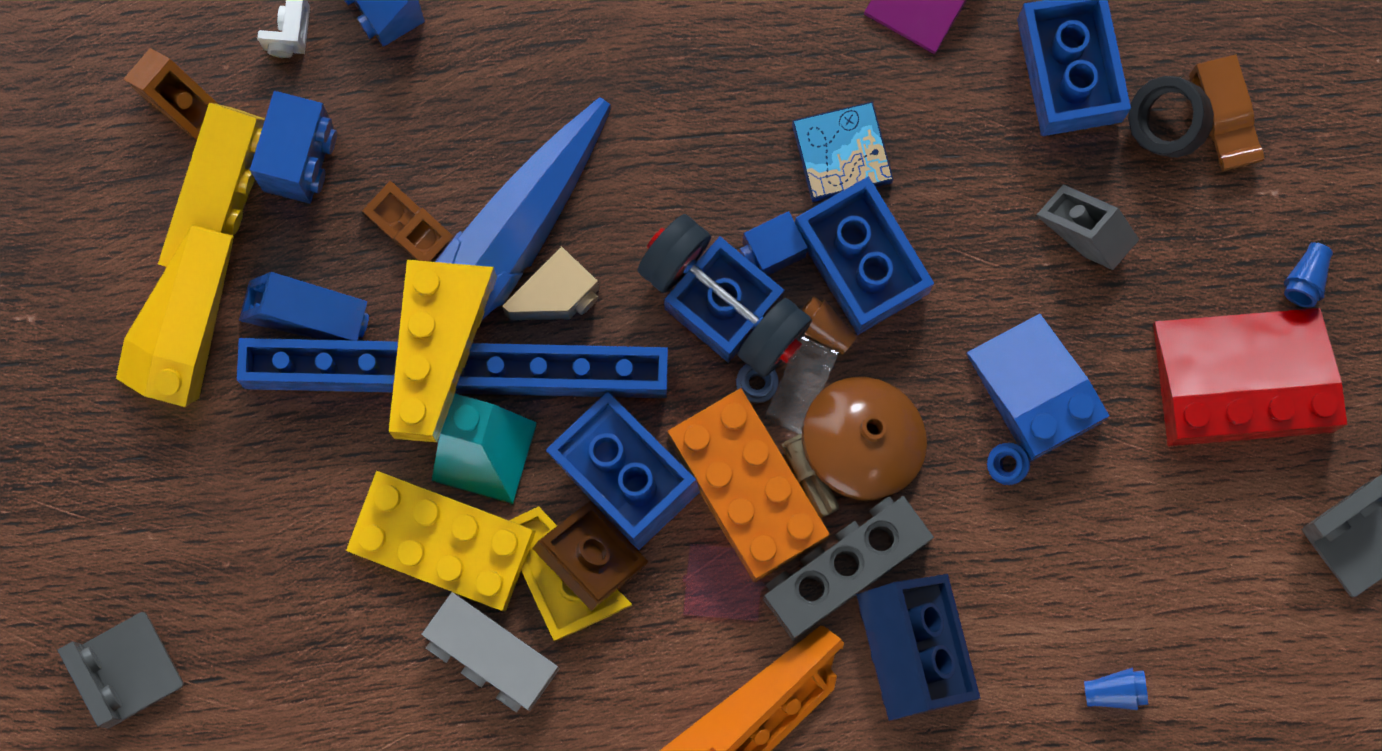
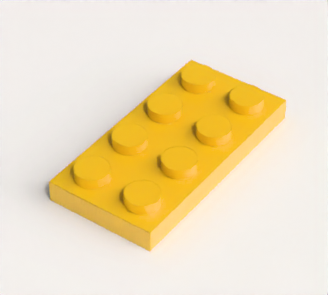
(441, 541)

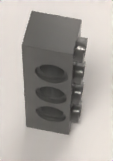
(907, 537)

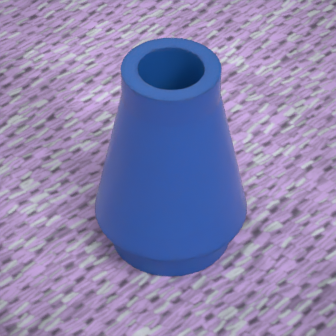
(1309, 277)
(1118, 690)

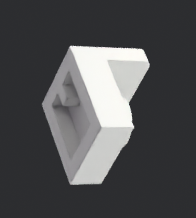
(293, 23)

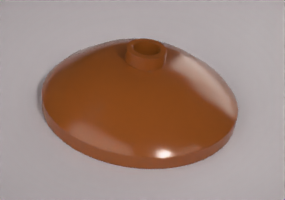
(851, 457)

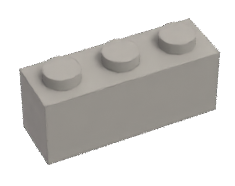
(489, 653)

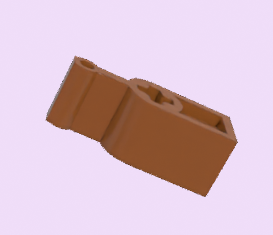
(1233, 112)

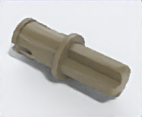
(817, 492)

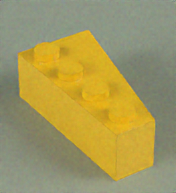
(216, 176)
(435, 335)

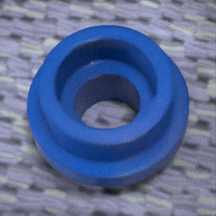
(996, 468)

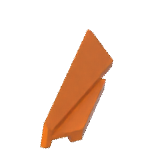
(769, 703)

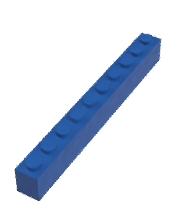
(488, 370)

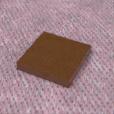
(590, 555)

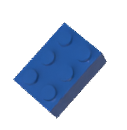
(1073, 64)
(863, 255)

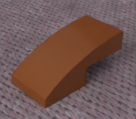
(406, 223)

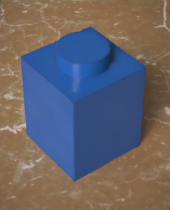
(774, 244)

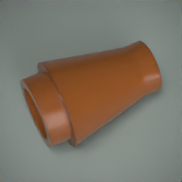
(828, 326)

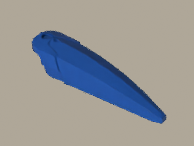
(525, 209)

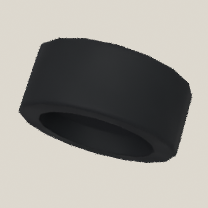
(1145, 99)

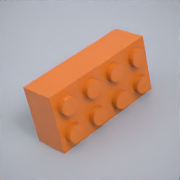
(747, 485)

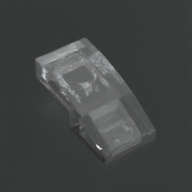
(801, 384)

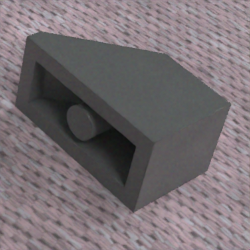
(1089, 226)

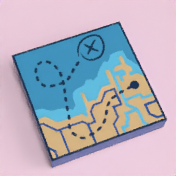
(841, 150)

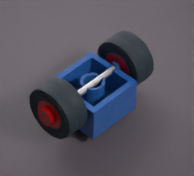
(723, 297)

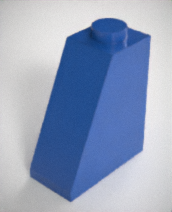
(303, 309)

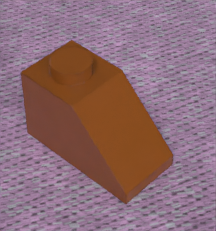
(170, 91)

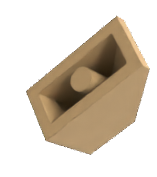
(554, 291)

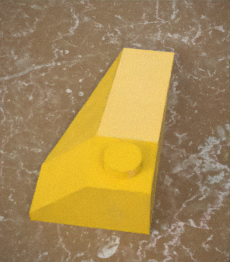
(173, 333)

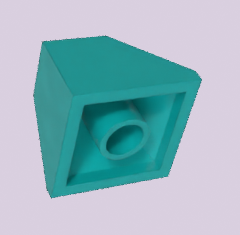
(483, 449)

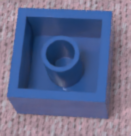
(293, 147)

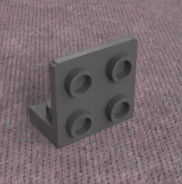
(1351, 537)
(121, 670)

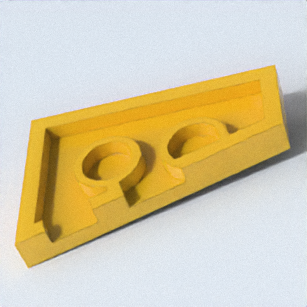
(556, 601)

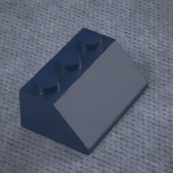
(918, 646)

